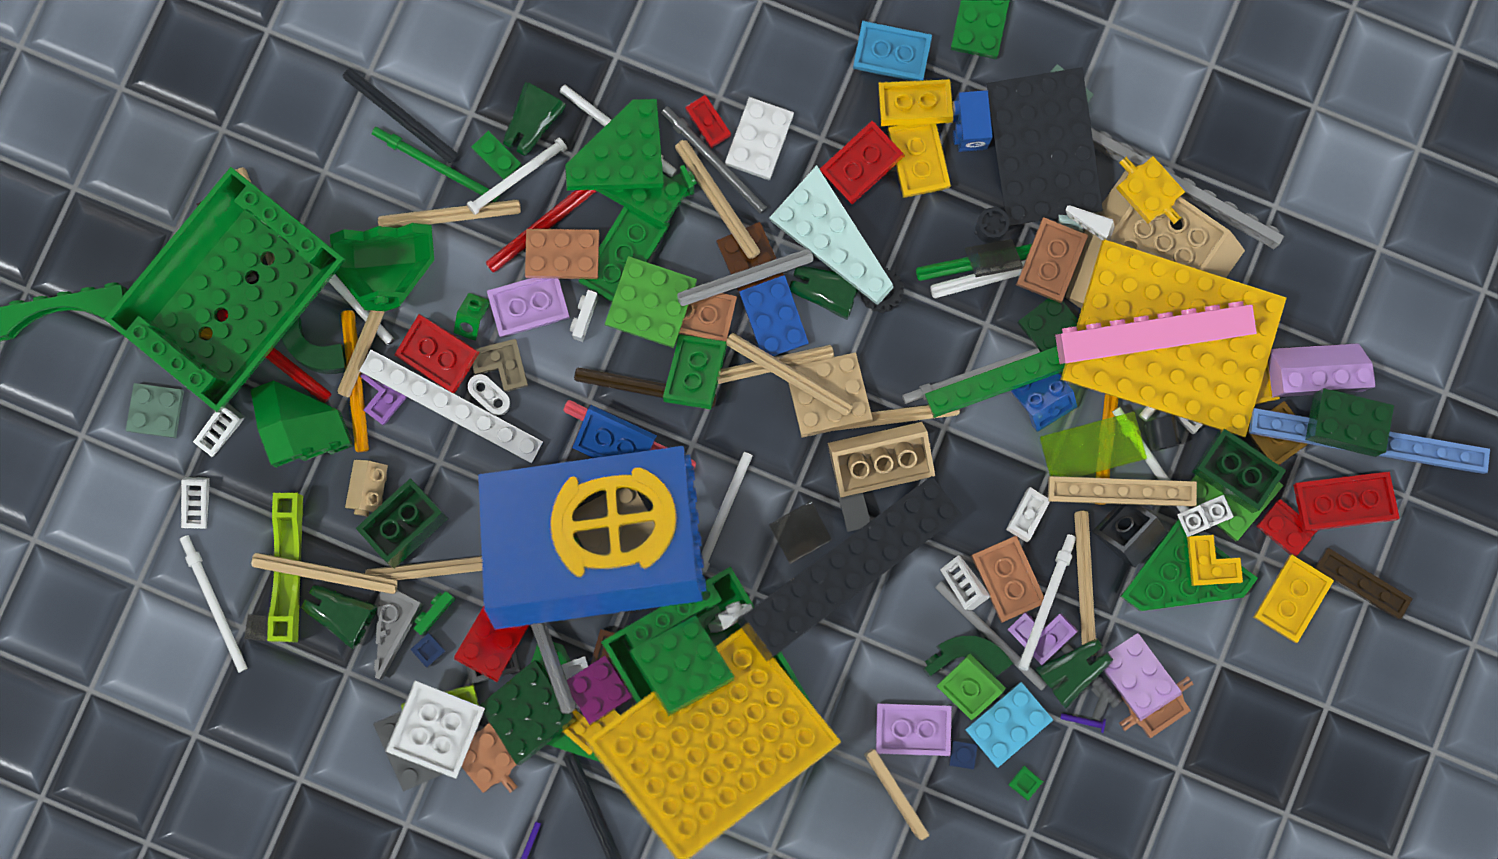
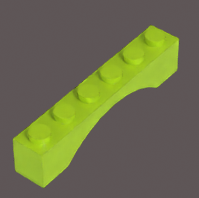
(287, 529)

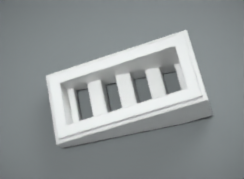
(1096, 224)
(236, 418)
(185, 502)
(958, 588)

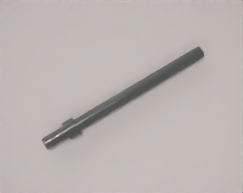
(682, 127)

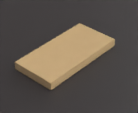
(896, 794)

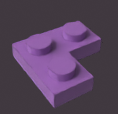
(384, 402)
(1051, 638)

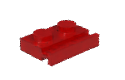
(1285, 528)

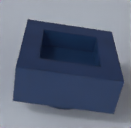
(428, 650)
(963, 755)

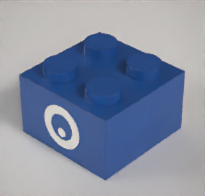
(972, 121)

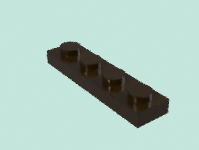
(1363, 583)

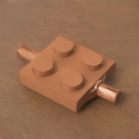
(1162, 717)
(488, 761)

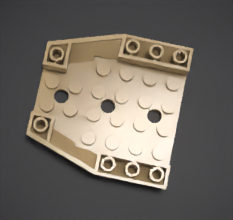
(1199, 243)

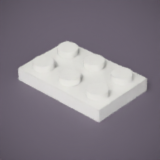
(759, 138)

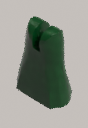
(532, 117)
(825, 289)
(340, 614)
(1074, 671)

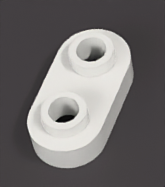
(489, 395)

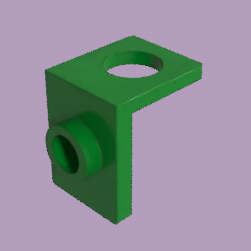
(685, 179)
(471, 312)

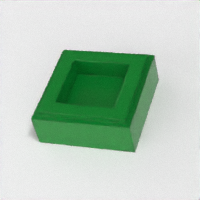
(1025, 783)

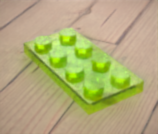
(1094, 447)

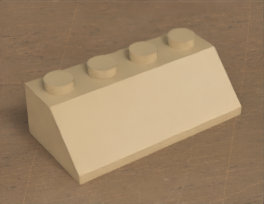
(881, 459)

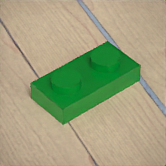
(496, 156)
(440, 605)

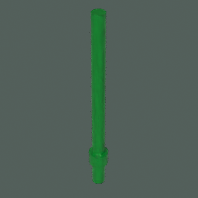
(395, 142)

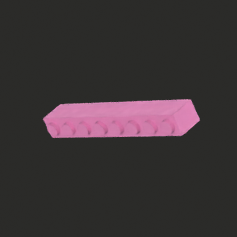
(1156, 333)

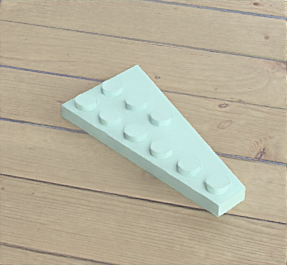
(822, 225)

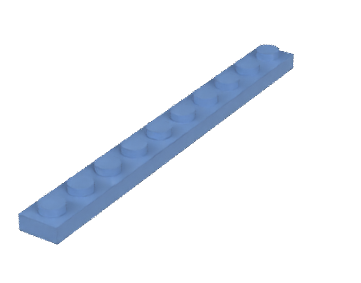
(1399, 445)

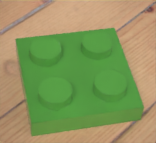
(971, 687)

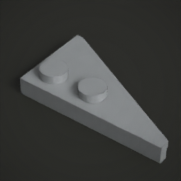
(395, 620)

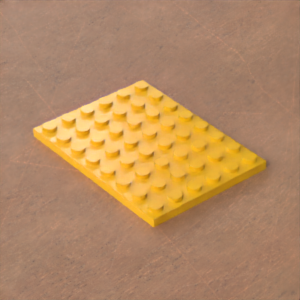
(1197, 381)
(717, 756)

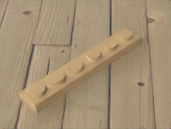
(1122, 491)

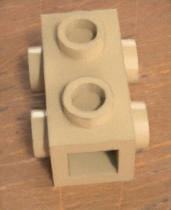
(366, 487)

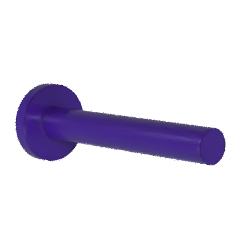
(1084, 721)
(531, 840)

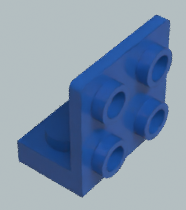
(1046, 400)

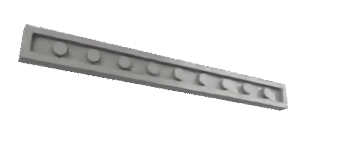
(1203, 199)

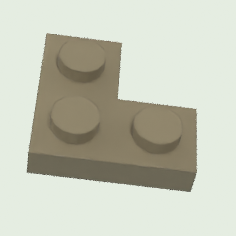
(507, 359)

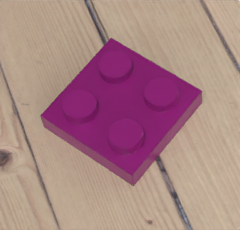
(598, 690)

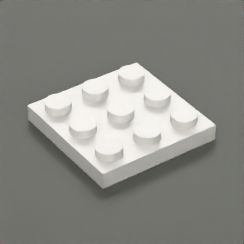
(435, 729)

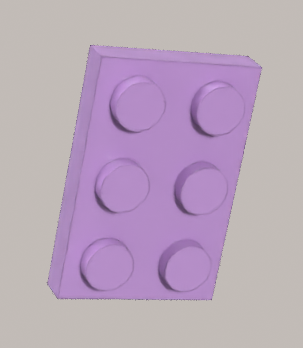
(527, 305)
(1140, 677)
(913, 729)

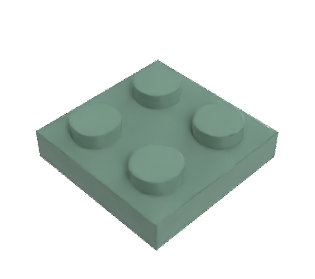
(154, 410)

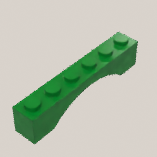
(90, 300)

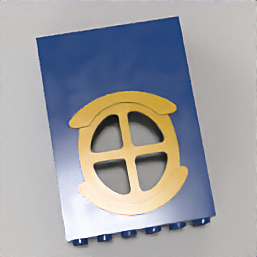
(541, 573)

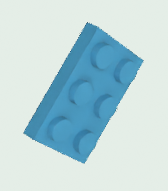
(892, 51)

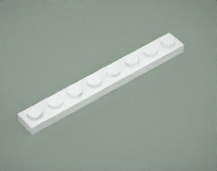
(451, 406)

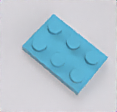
(1008, 724)

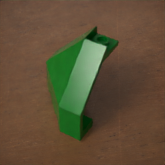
(383, 262)
(296, 424)

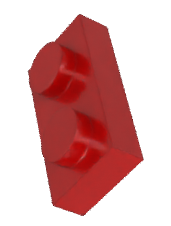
(708, 121)

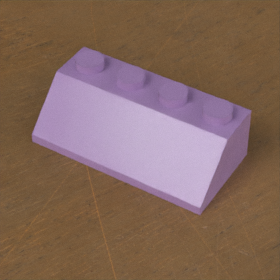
(1310, 369)

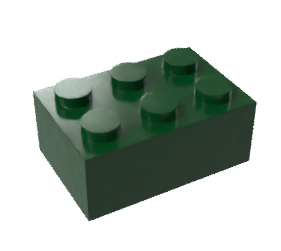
(1349, 422)
(1238, 471)
(402, 523)

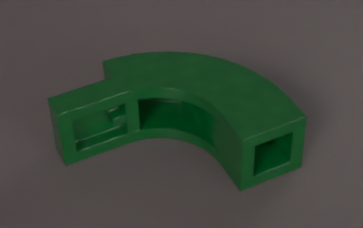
(315, 358)
(984, 651)

